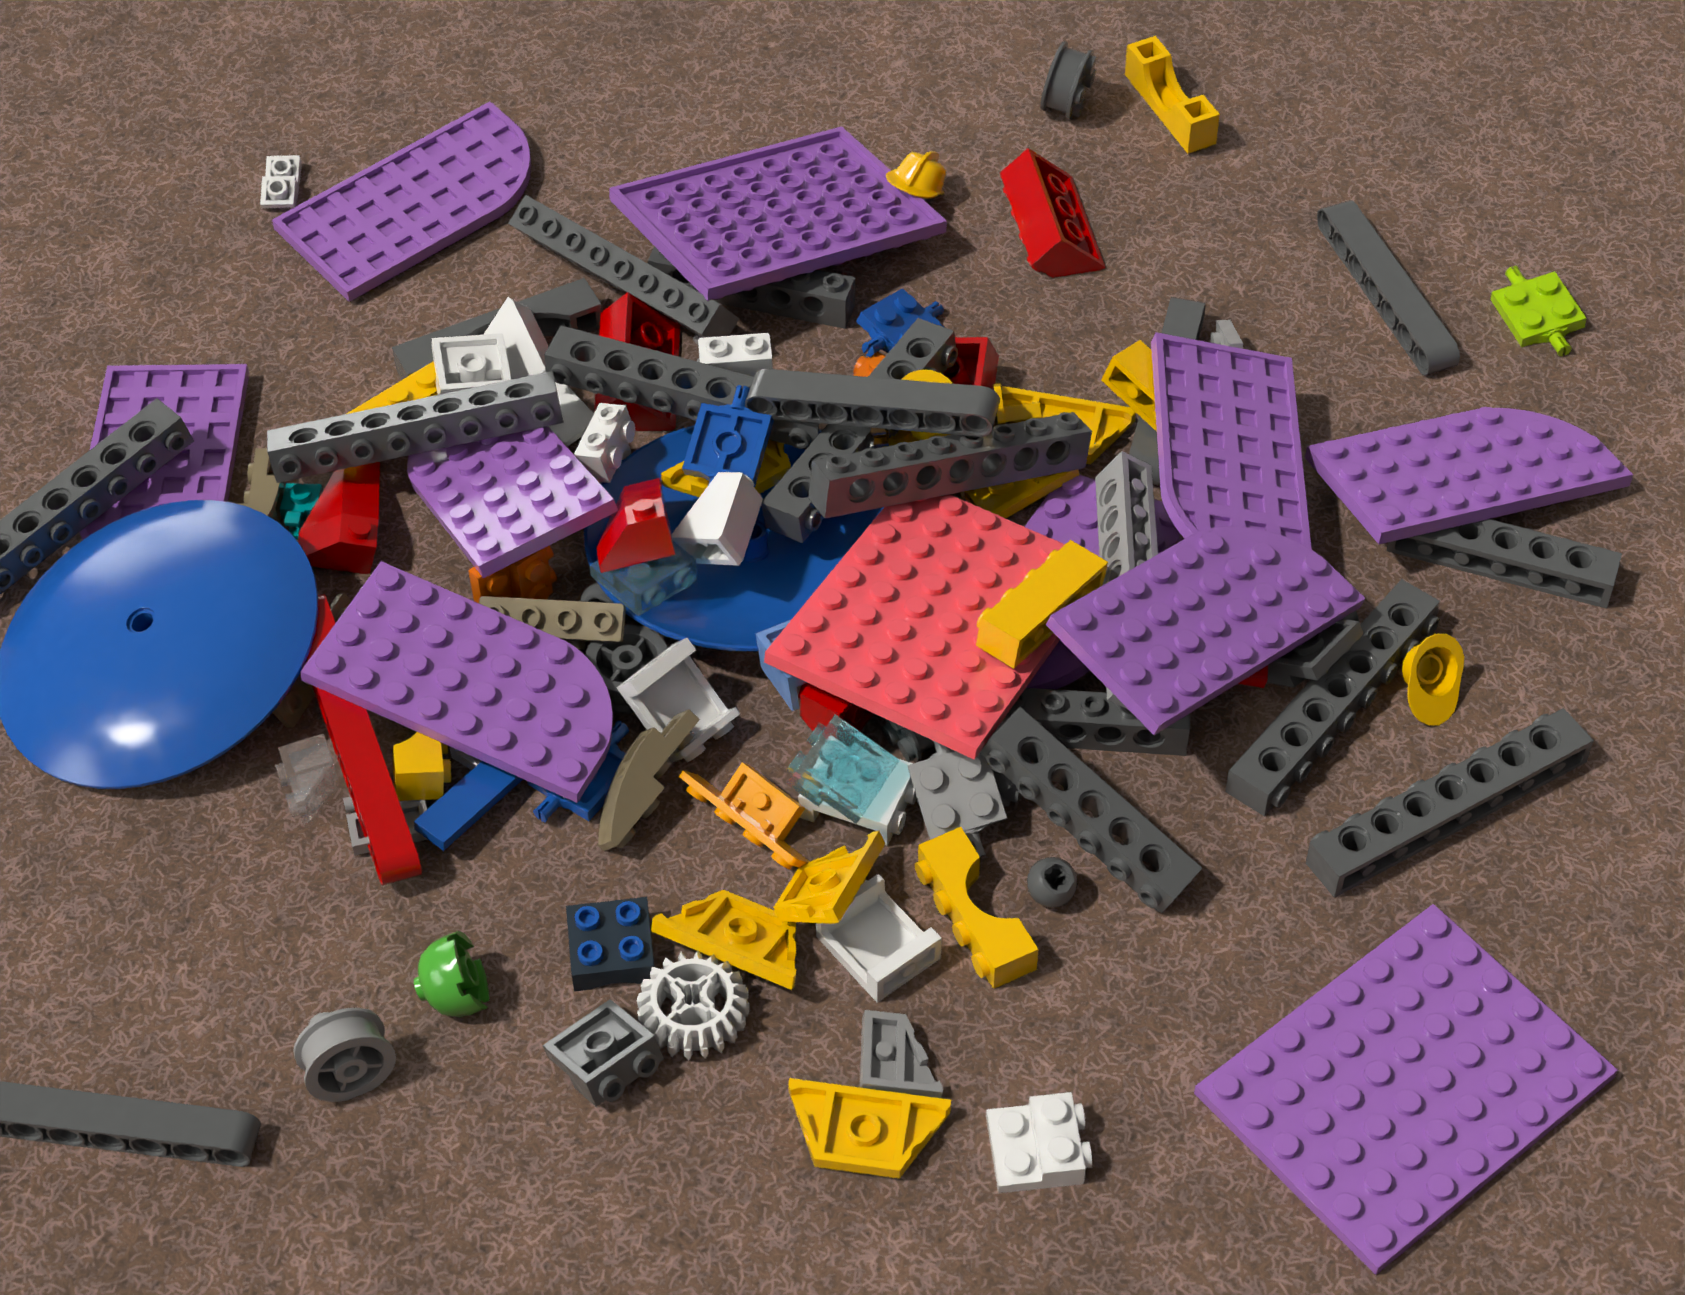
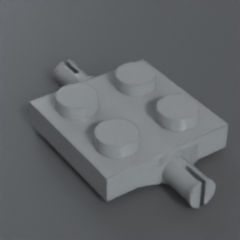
(957, 794)

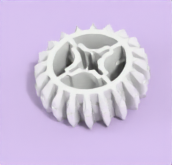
(693, 1019)

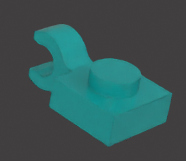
(297, 504)

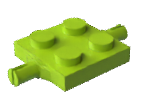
(1538, 310)

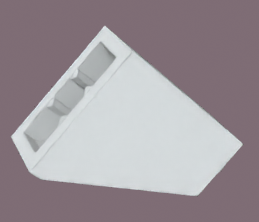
(522, 339)
(720, 520)

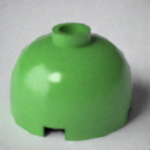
(448, 970)

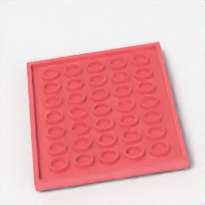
(902, 618)

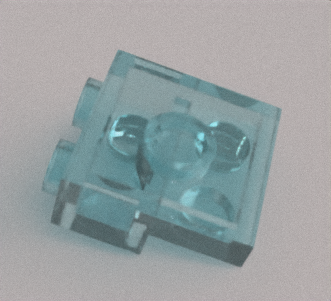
(650, 582)
(841, 769)

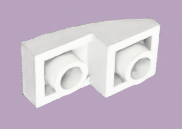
(281, 182)

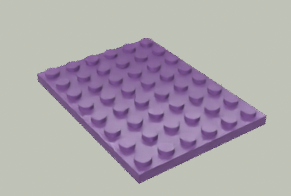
(775, 212)
(1404, 1086)

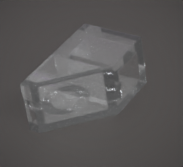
(311, 776)

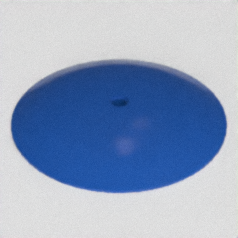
(732, 600)
(157, 644)

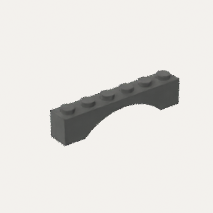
(568, 305)

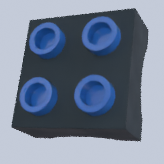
(609, 943)

